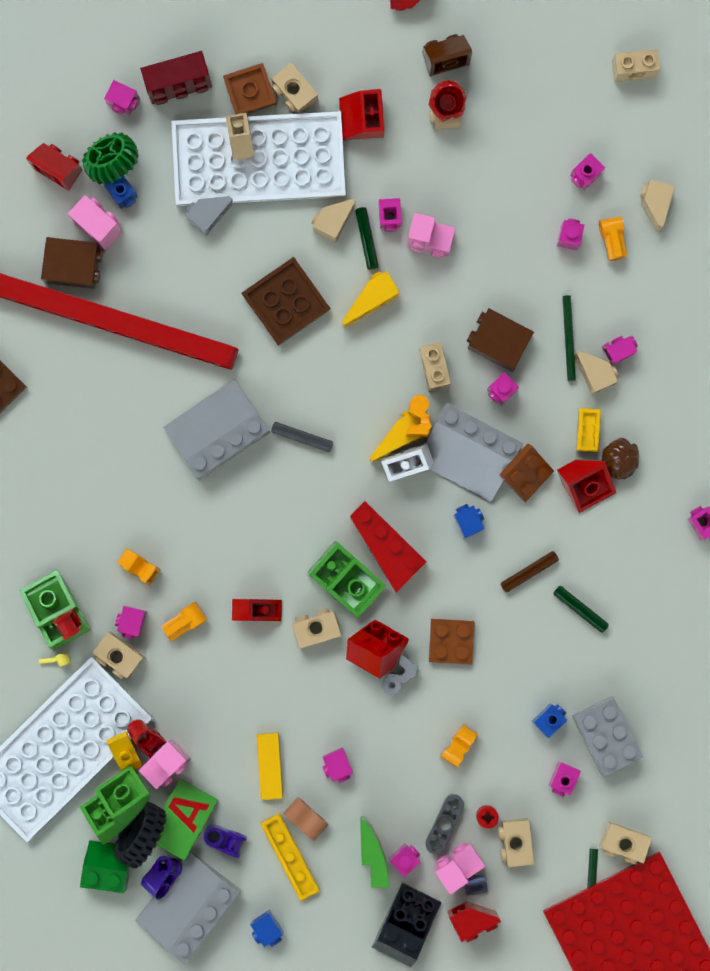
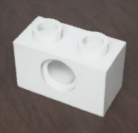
(408, 462)

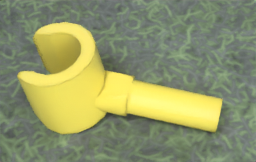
(62, 660)

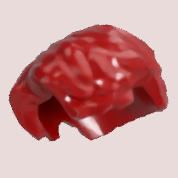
(447, 100)

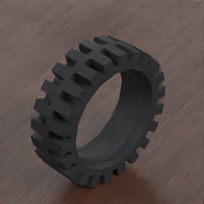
(140, 836)

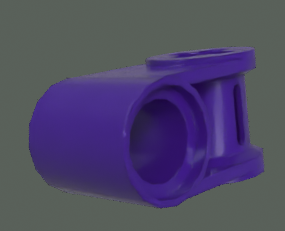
(226, 840)
(160, 877)

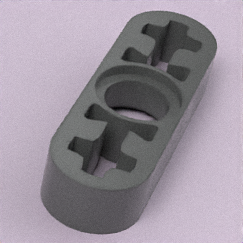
(432, 836)

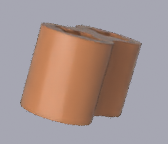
(306, 819)

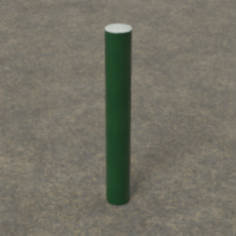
(592, 868)

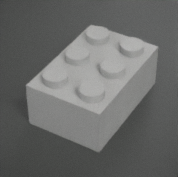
(607, 736)

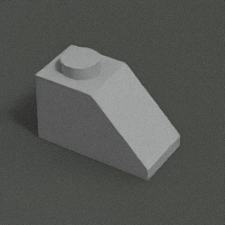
(207, 212)

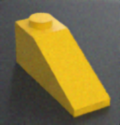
(375, 294)
(396, 437)

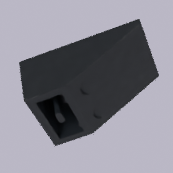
(406, 925)

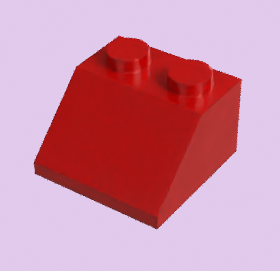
(54, 165)

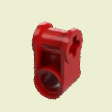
(68, 624)
(145, 737)

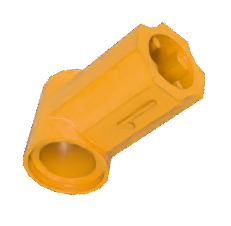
(612, 233)
(187, 619)

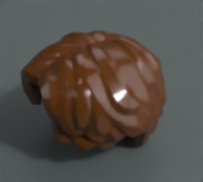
(621, 458)

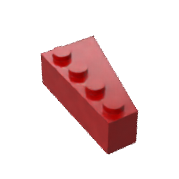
(389, 549)

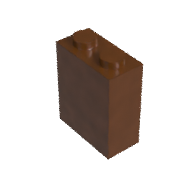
(71, 262)
(499, 339)

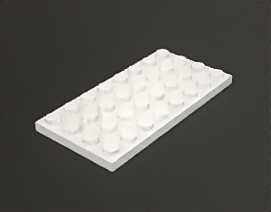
(291, 159)
(62, 747)

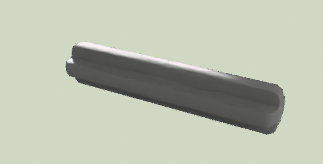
(302, 437)

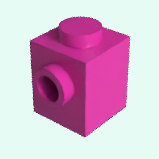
(122, 98)
(586, 172)
(570, 234)
(502, 389)
(130, 622)
(337, 766)
(564, 779)
(405, 859)

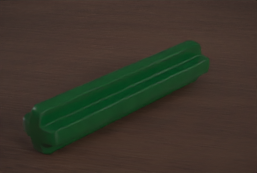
(366, 238)
(581, 609)

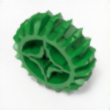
(110, 158)

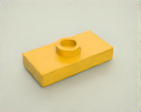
(588, 430)
(124, 751)

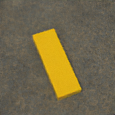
(269, 766)

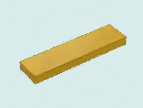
(290, 857)

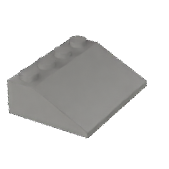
(216, 430)
(470, 452)
(189, 908)

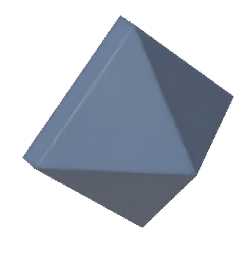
(476, 885)

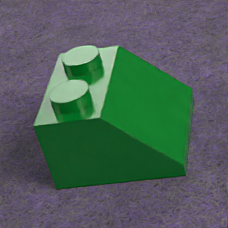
(102, 870)

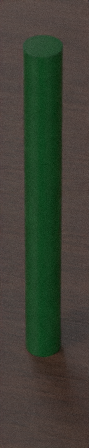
(569, 342)

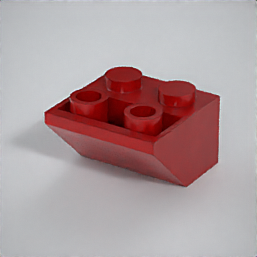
(362, 115)
(376, 648)
(472, 919)

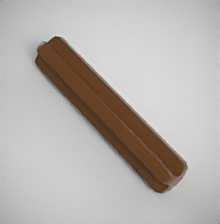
(530, 571)

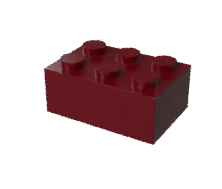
(176, 78)

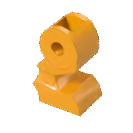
(418, 409)
(138, 566)
(459, 745)

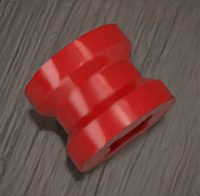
(487, 814)

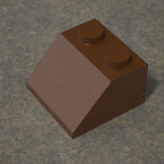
(447, 54)

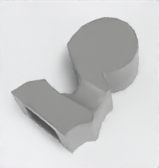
(392, 681)

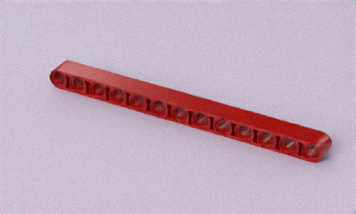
(117, 322)

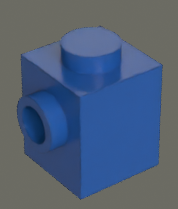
(122, 192)
(469, 520)
(550, 720)
(266, 929)

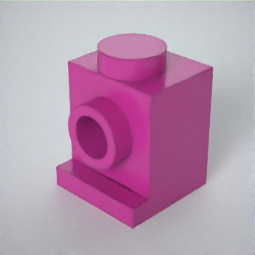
(393, 207)
(620, 349)
(699, 512)

